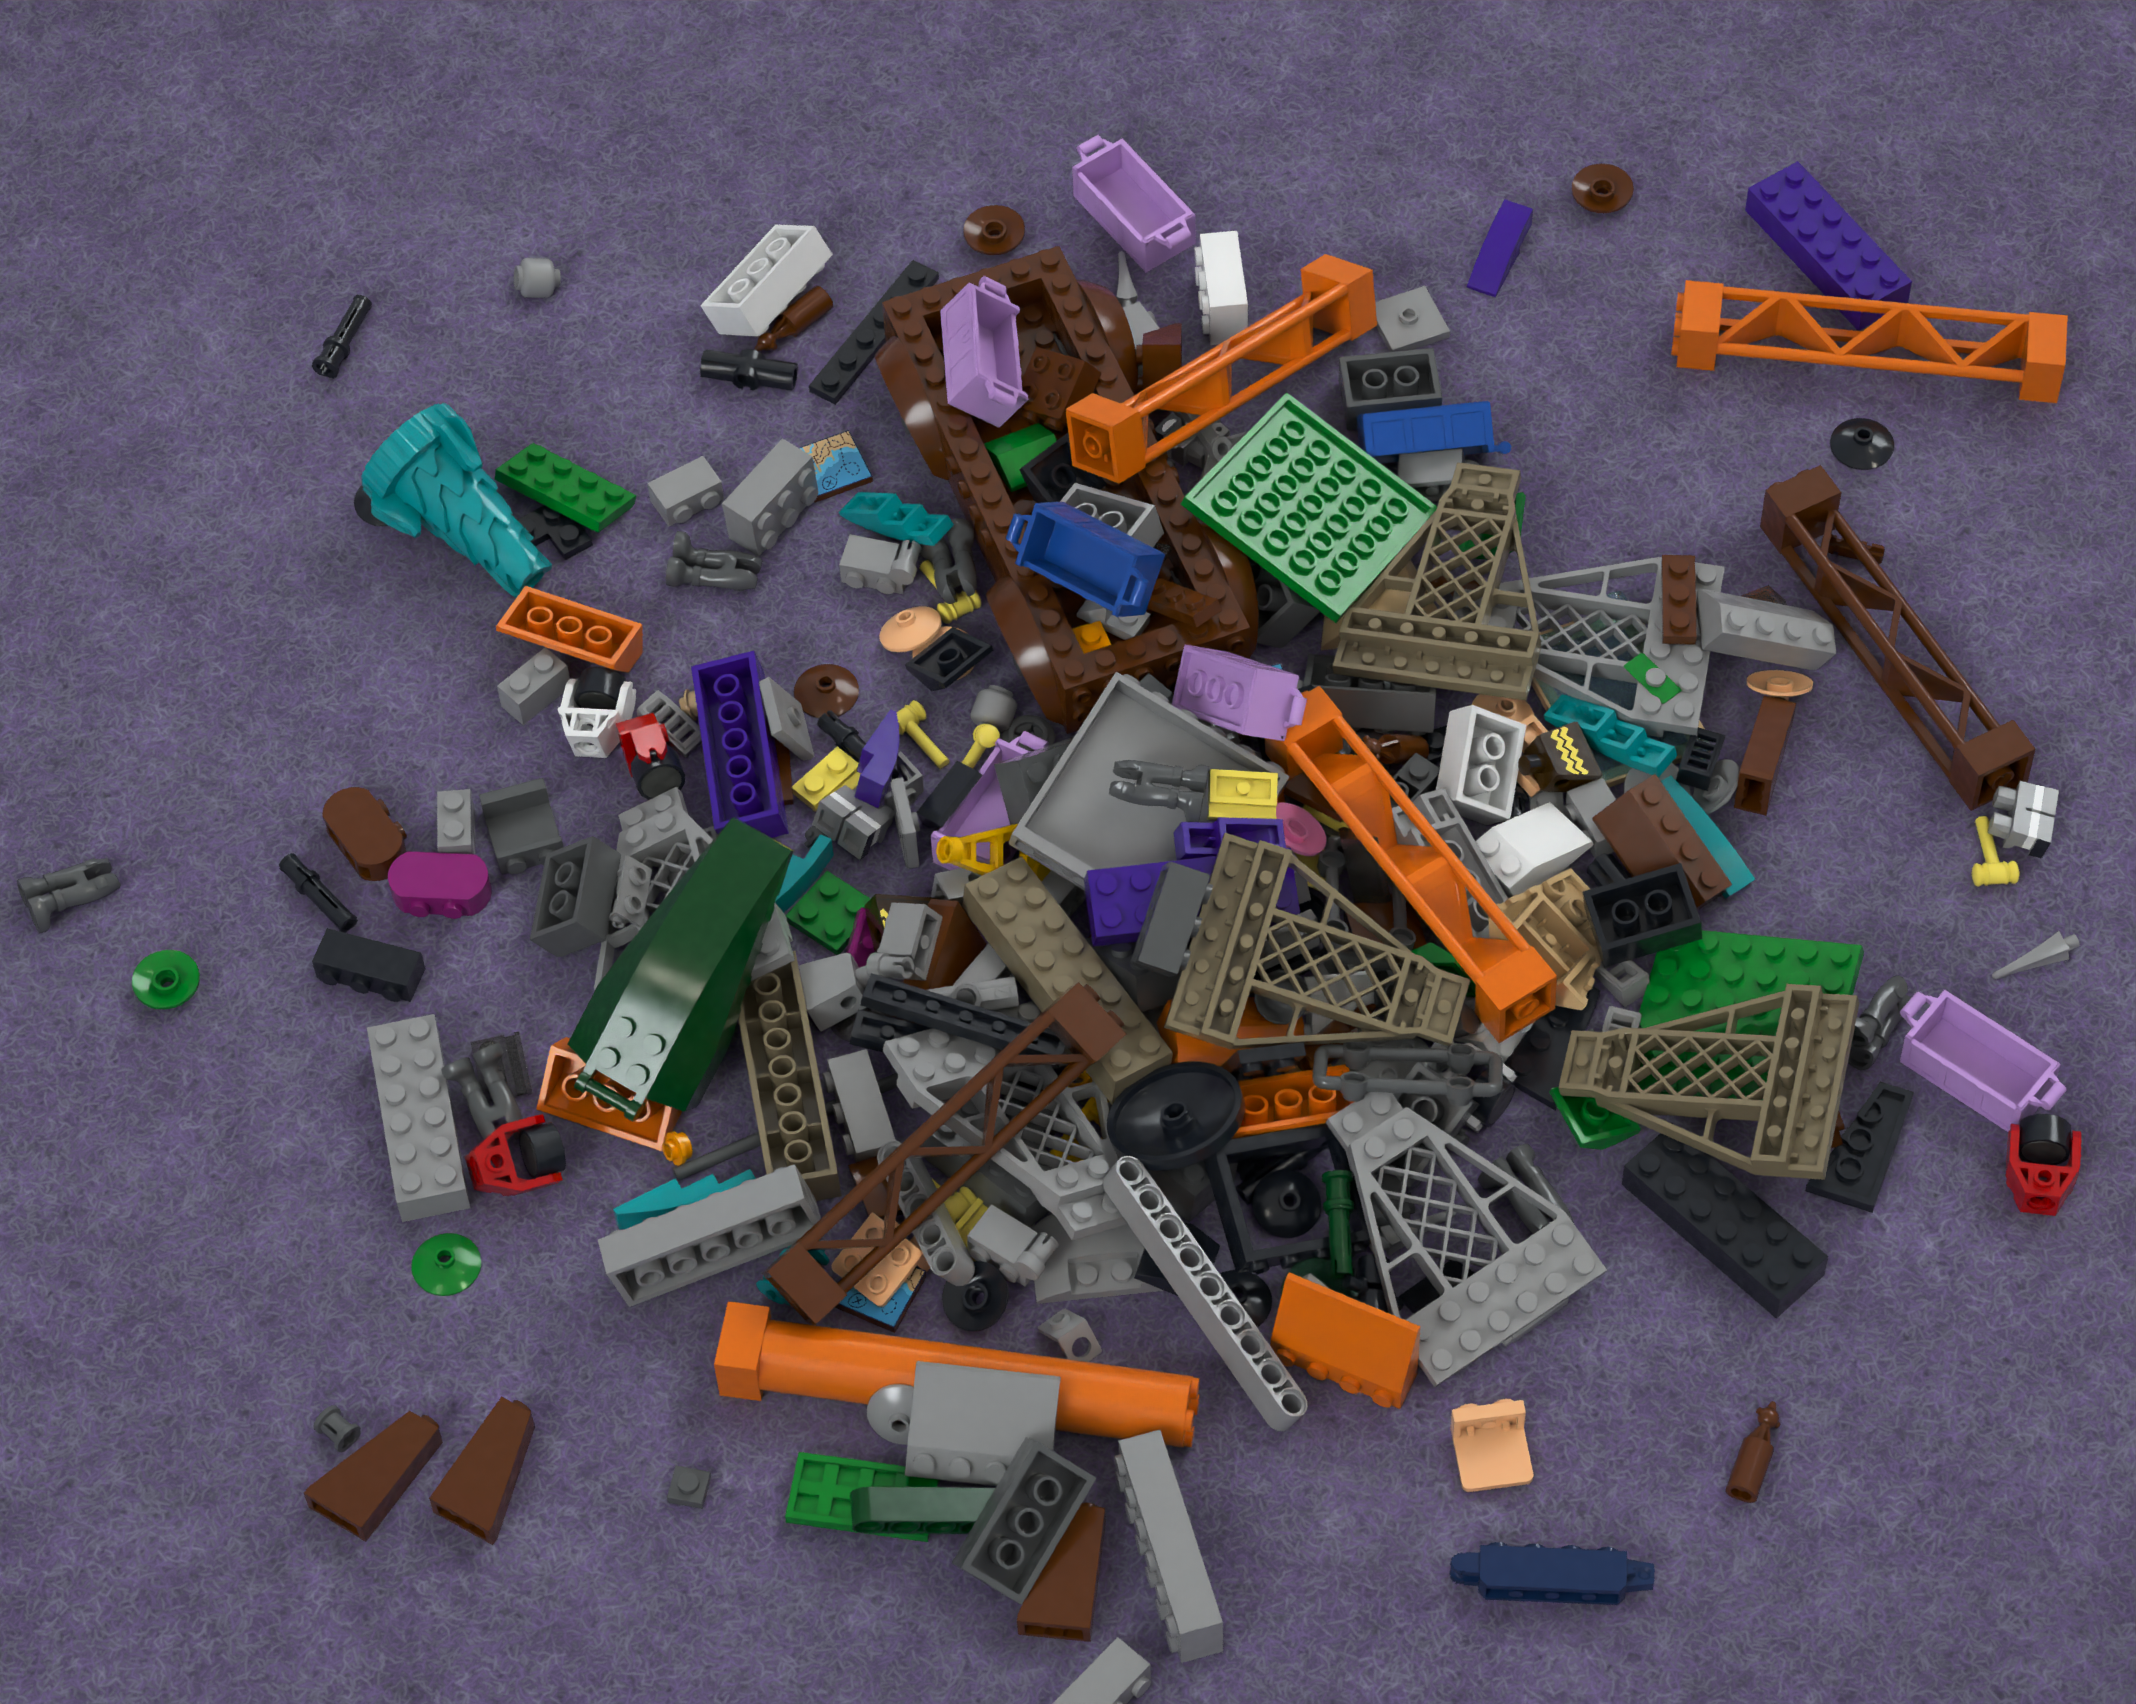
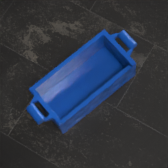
(1428, 429)
(1087, 557)

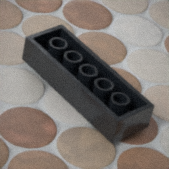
(1725, 1222)

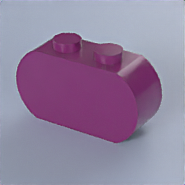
(439, 884)

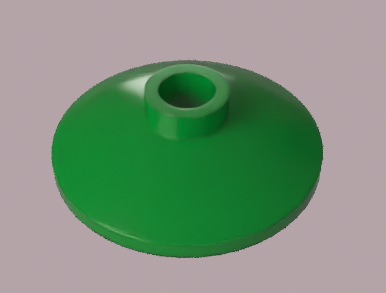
(162, 968)
(449, 1276)

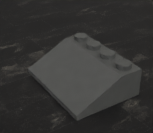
(1374, 702)

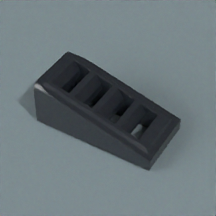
(1695, 776)

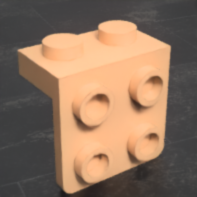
(887, 1275)
(1491, 1445)

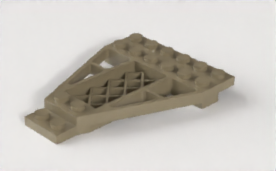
(1452, 652)
(1229, 949)
(1801, 1089)

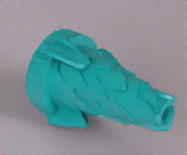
(436, 479)

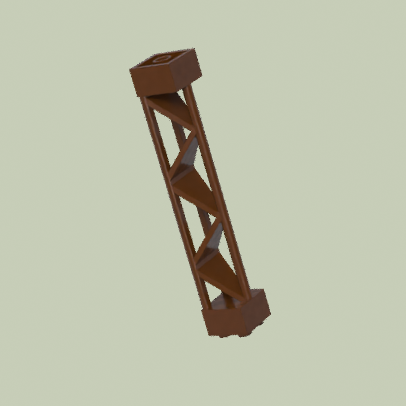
(1808, 508)
(1084, 1030)

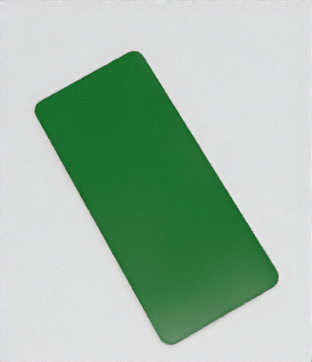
(1639, 666)

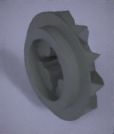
(1029, 723)

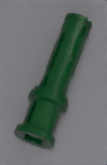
(1338, 1208)

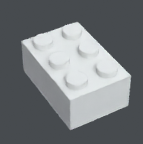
(1223, 286)
(1481, 763)

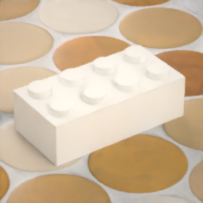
(766, 280)

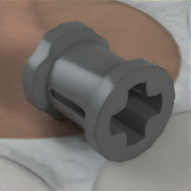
(337, 1428)

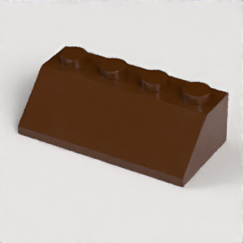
(1653, 834)

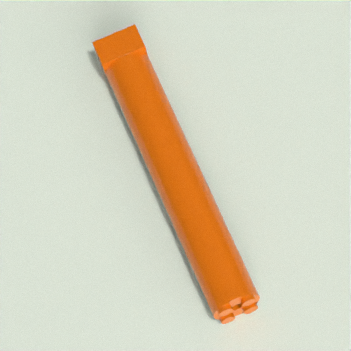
(852, 1365)

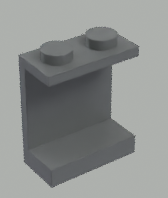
(520, 825)

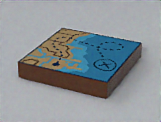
(837, 465)
(893, 1312)

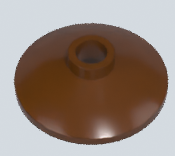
(1602, 179)
(994, 221)
(837, 697)

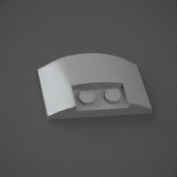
(1089, 1265)

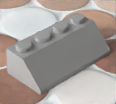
(1764, 630)

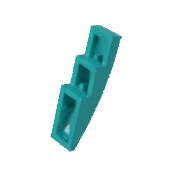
(890, 517)
(1611, 736)
(1712, 837)
(804, 872)
(670, 1196)

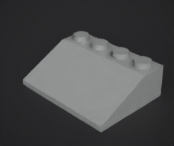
(975, 1420)

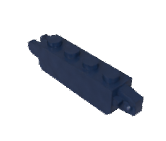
(1552, 1573)

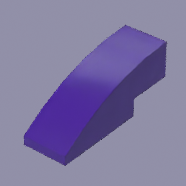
(1500, 248)
(878, 761)
(1204, 838)

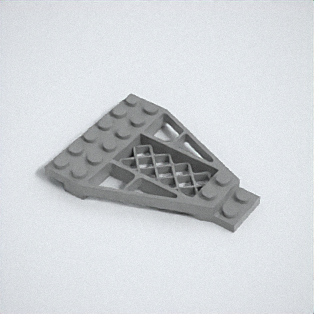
(1680, 662)
(665, 830)
(938, 1064)
(1508, 1289)

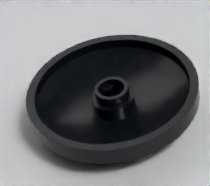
(1176, 1115)

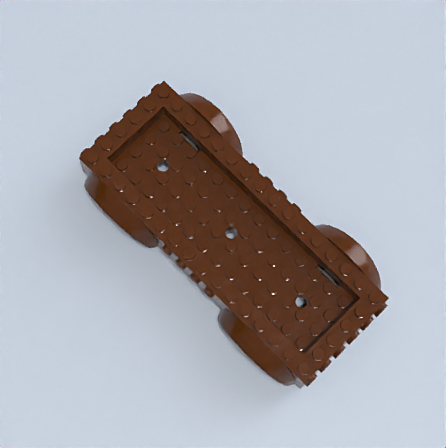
(1030, 608)

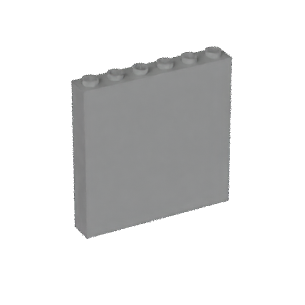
(1082, 827)

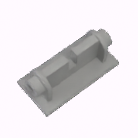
(631, 893)

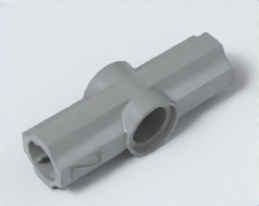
(987, 994)

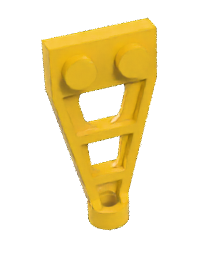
(962, 851)

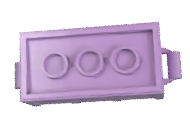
(1132, 202)
(982, 352)
(1238, 693)
(984, 804)
(1978, 1060)

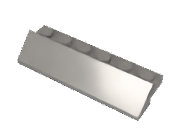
(1446, 820)

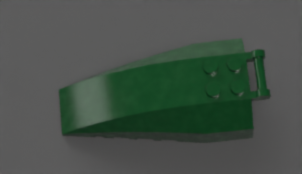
(680, 982)

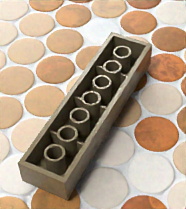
(1052, 955)
(787, 1080)

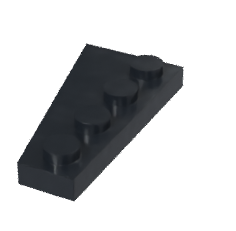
(1542, 1051)
(1861, 1163)

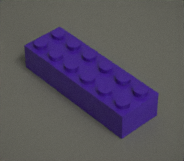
(1825, 241)
(739, 745)
(1122, 895)

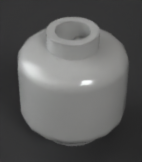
(536, 277)
(994, 707)

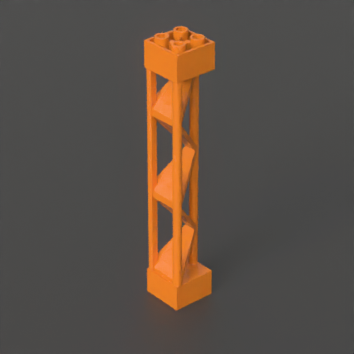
(2032, 337)
(1113, 436)
(1509, 974)

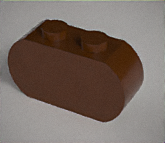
(364, 832)

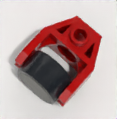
(648, 758)
(2043, 1143)
(540, 1151)

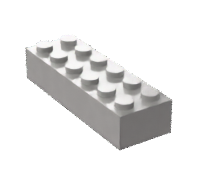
(418, 1118)
(709, 1235)
(1168, 1547)

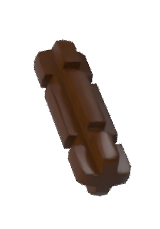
(1843, 549)

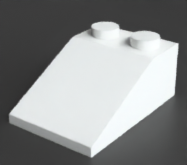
(1532, 848)

